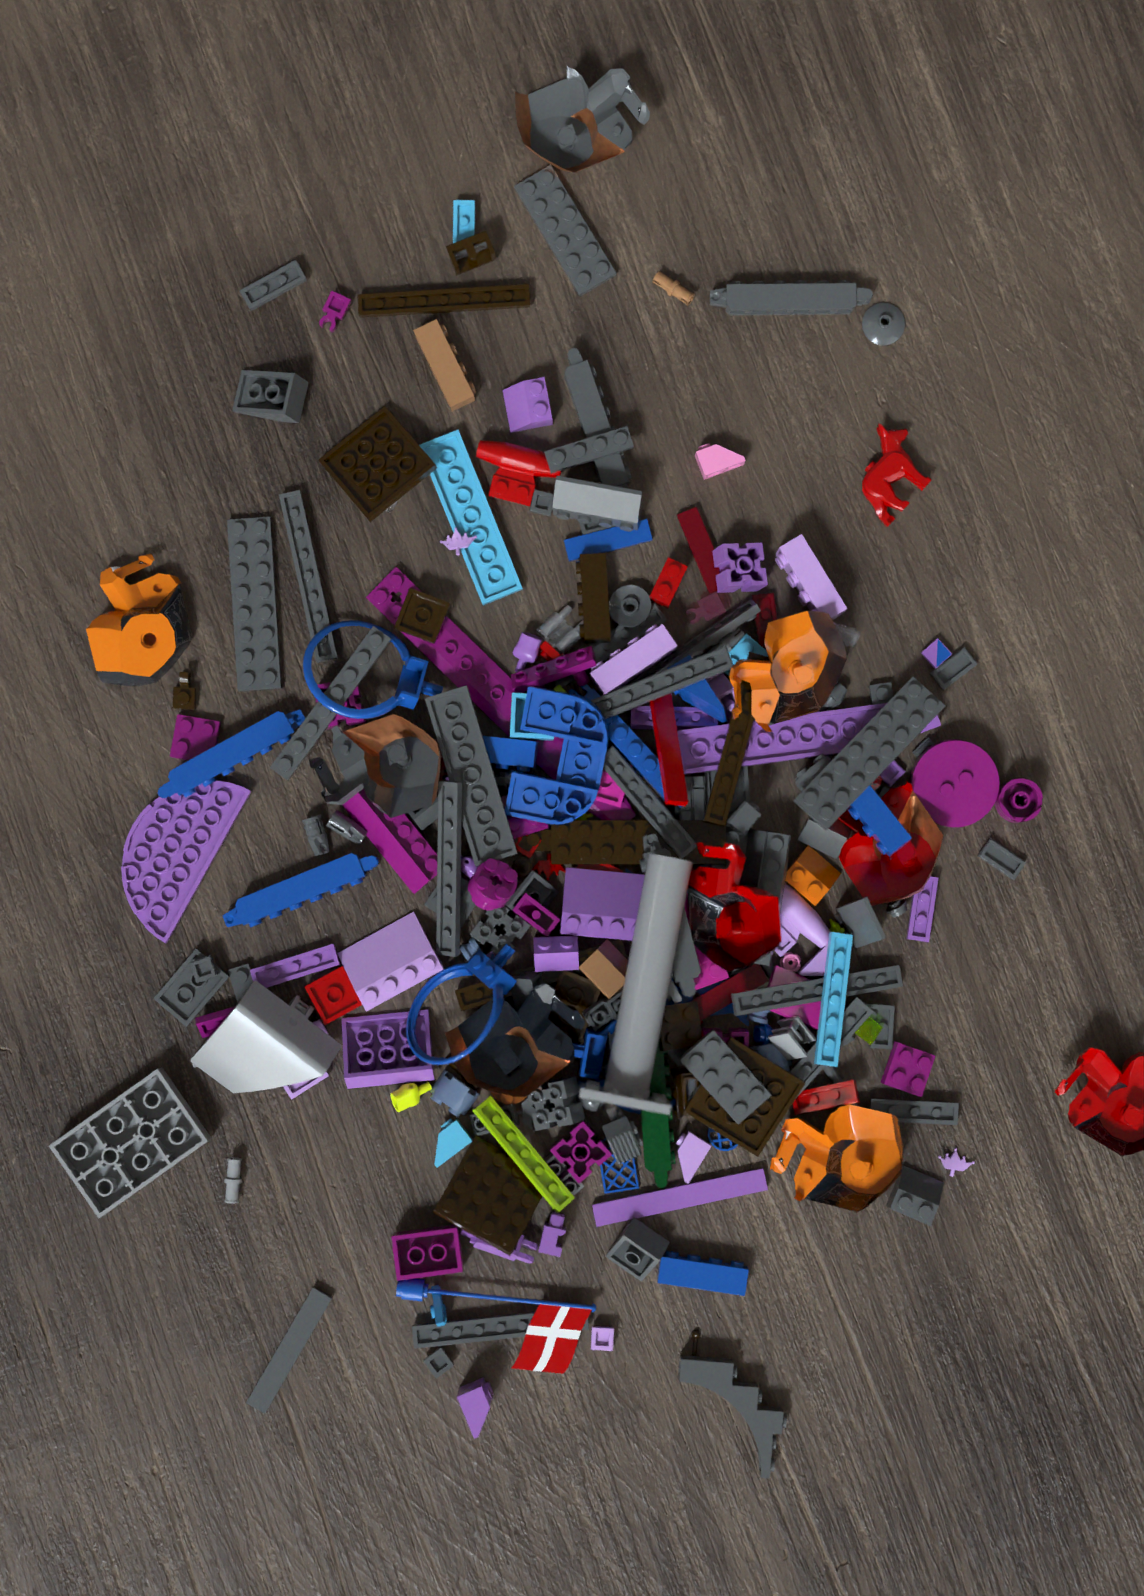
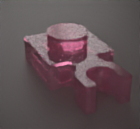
(709, 607)

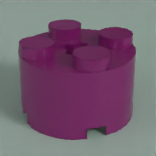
(1030, 803)
(492, 884)

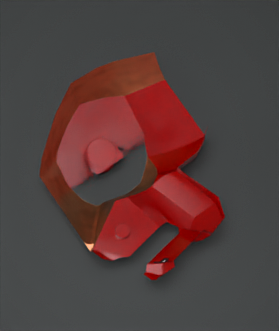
(912, 865)

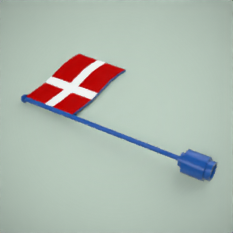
(549, 1336)

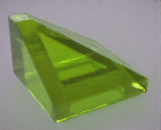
(869, 1030)

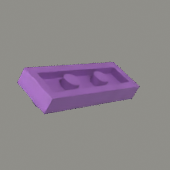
(922, 912)

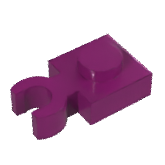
(336, 308)

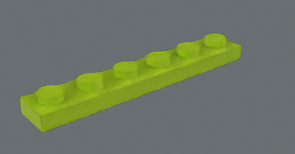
(523, 1154)

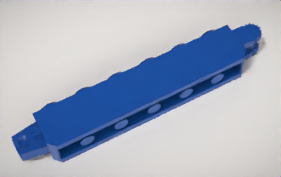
(631, 747)
(231, 752)
(298, 889)

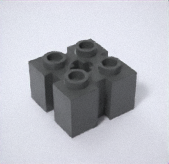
(486, 931)
(556, 1104)

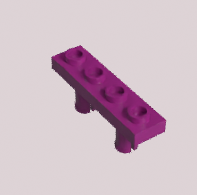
(543, 673)

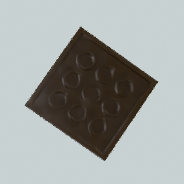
(377, 464)
(760, 1125)
(489, 1197)

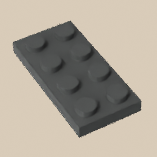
(725, 1076)

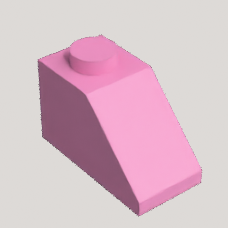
(717, 460)

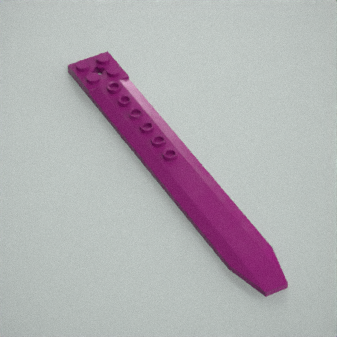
(487, 683)

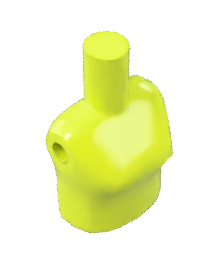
(408, 1095)

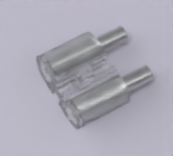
(558, 632)

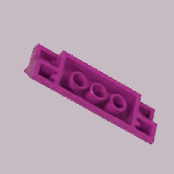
(396, 840)

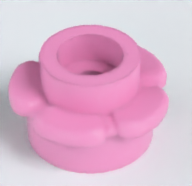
(789, 956)

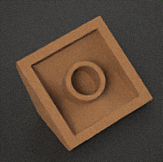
(606, 968)

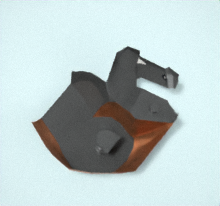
(578, 124)
(386, 758)

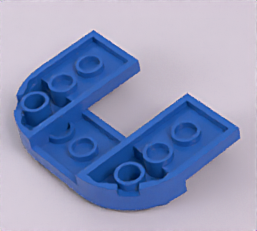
(580, 761)

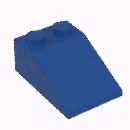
(701, 696)

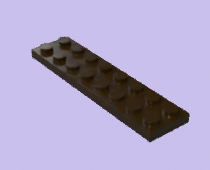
(622, 841)

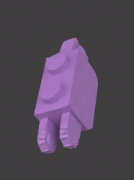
(479, 1244)

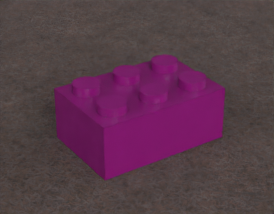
(427, 1252)

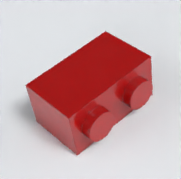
(668, 583)

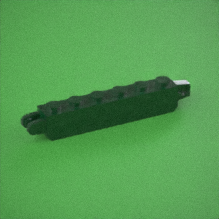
(656, 1126)

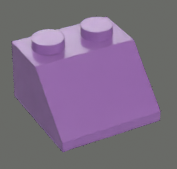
(528, 405)
(556, 953)
(475, 1403)

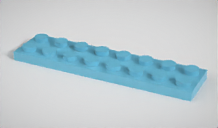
(470, 513)

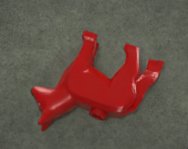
(890, 468)

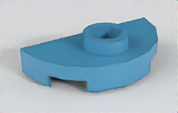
(438, 1309)

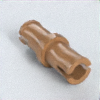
(673, 288)

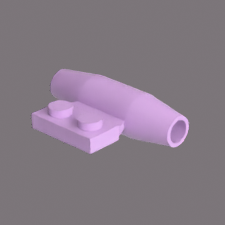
(799, 918)

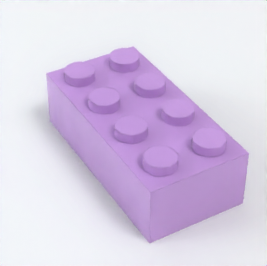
(809, 578)
(633, 660)

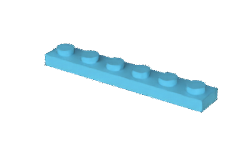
(833, 999)

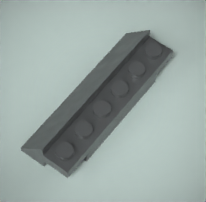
(766, 866)

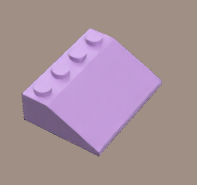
(390, 961)

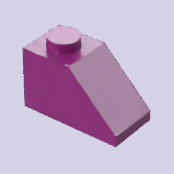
(536, 914)

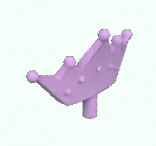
(457, 541)
(955, 1163)

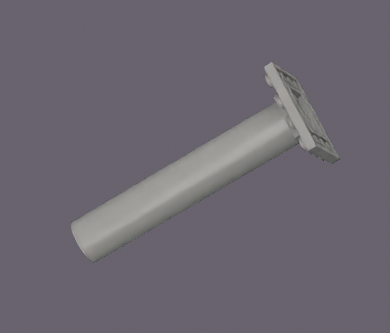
(645, 989)

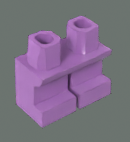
(550, 1234)

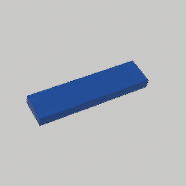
(606, 540)

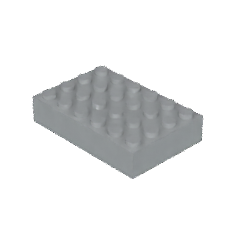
(130, 1142)

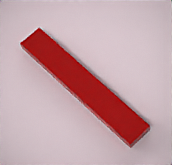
(669, 751)

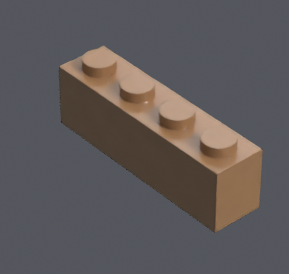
(444, 365)

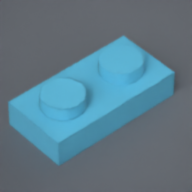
(463, 219)

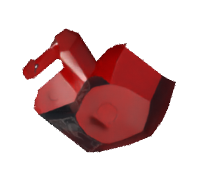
(728, 920)
(1111, 1102)

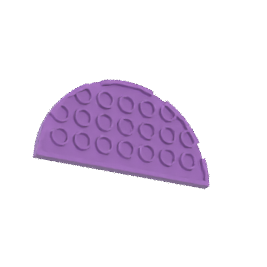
(173, 849)

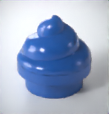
(761, 1033)

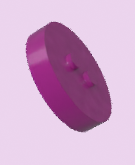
(955, 782)

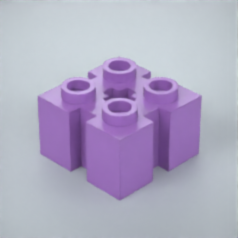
(740, 567)

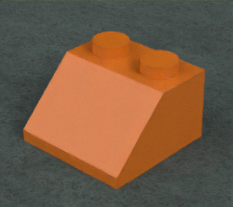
(811, 875)

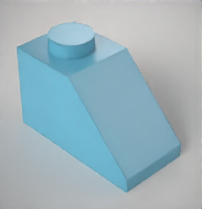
(451, 1140)

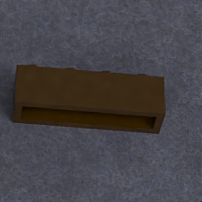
(594, 598)

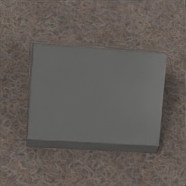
(827, 841)
(536, 888)

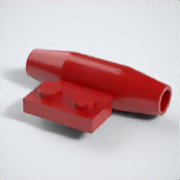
(517, 470)

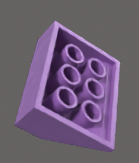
(600, 903)
(379, 1051)

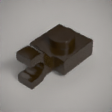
(184, 696)

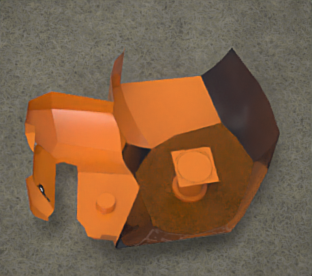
(144, 631)
(801, 673)
(848, 1161)

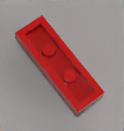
(826, 1097)

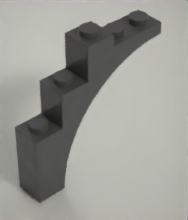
(718, 1376)

